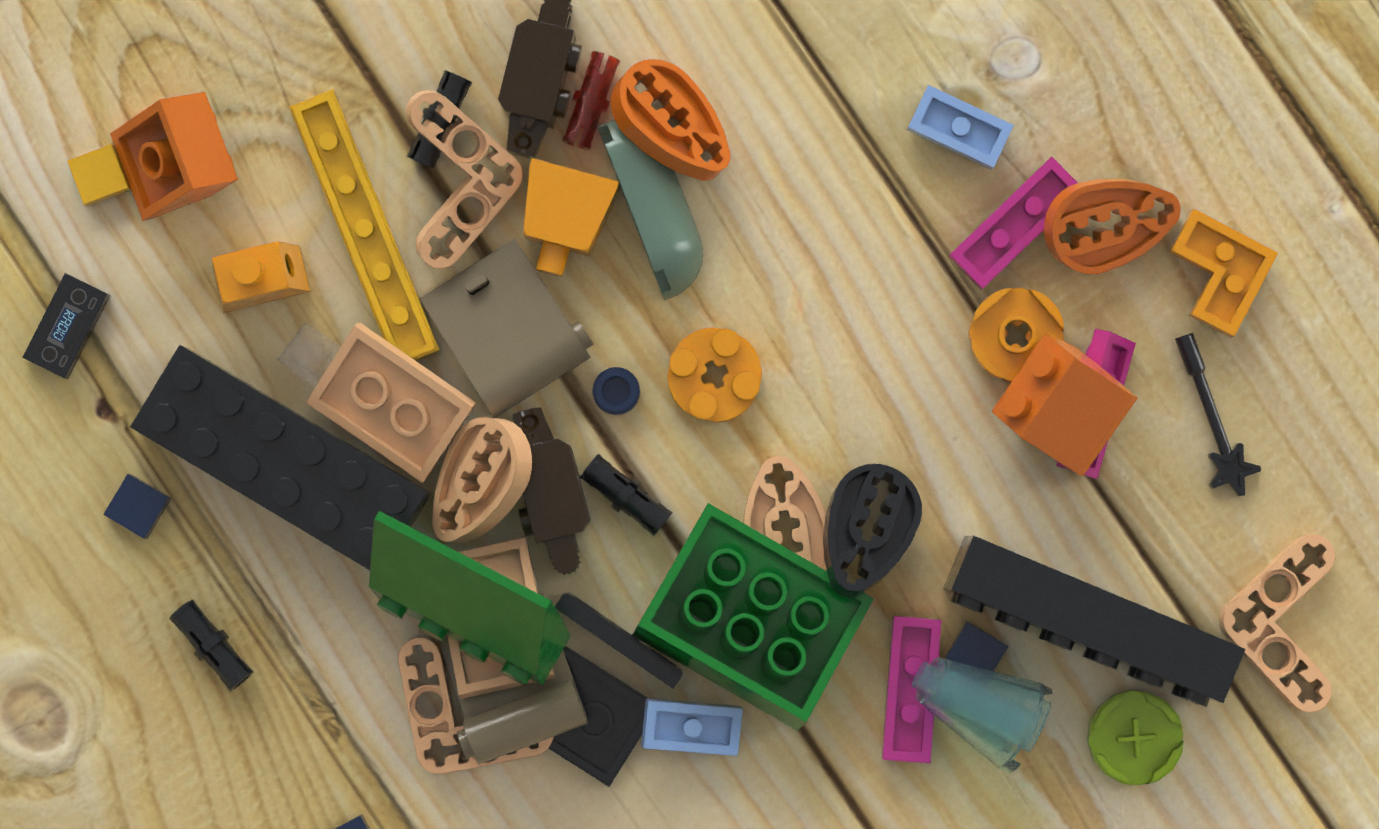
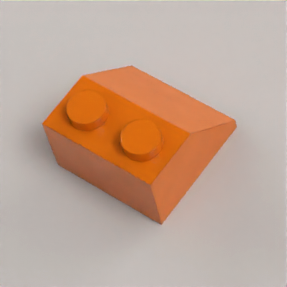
(173, 154)
(1064, 404)

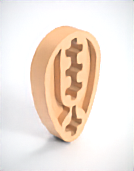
(499, 488)
(800, 501)

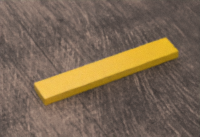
(363, 225)

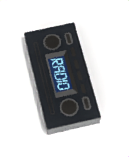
(66, 326)

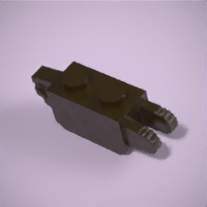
(536, 76)
(553, 494)

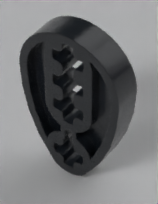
(848, 511)

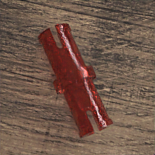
(591, 100)

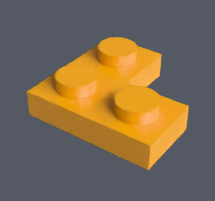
(1235, 267)

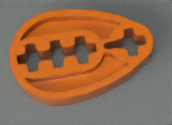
(682, 99)
(1107, 248)

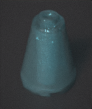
(984, 707)

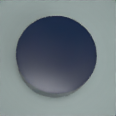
(616, 391)

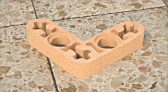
(475, 185)
(1265, 630)
(445, 725)

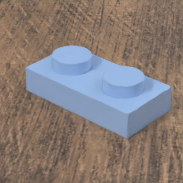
(960, 127)
(691, 727)

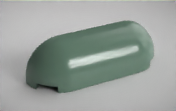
(657, 211)

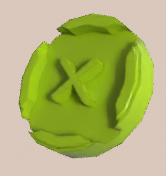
(1135, 737)

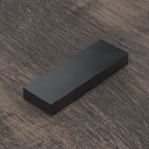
(619, 639)

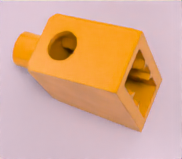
(565, 212)
(259, 275)

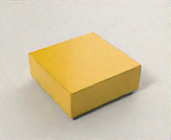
(98, 175)

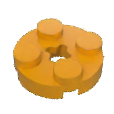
(988, 329)
(724, 349)

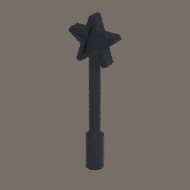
(1231, 461)

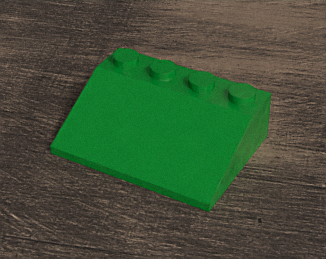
(465, 602)
(752, 617)

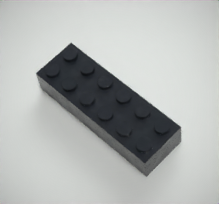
(275, 455)
(1095, 619)

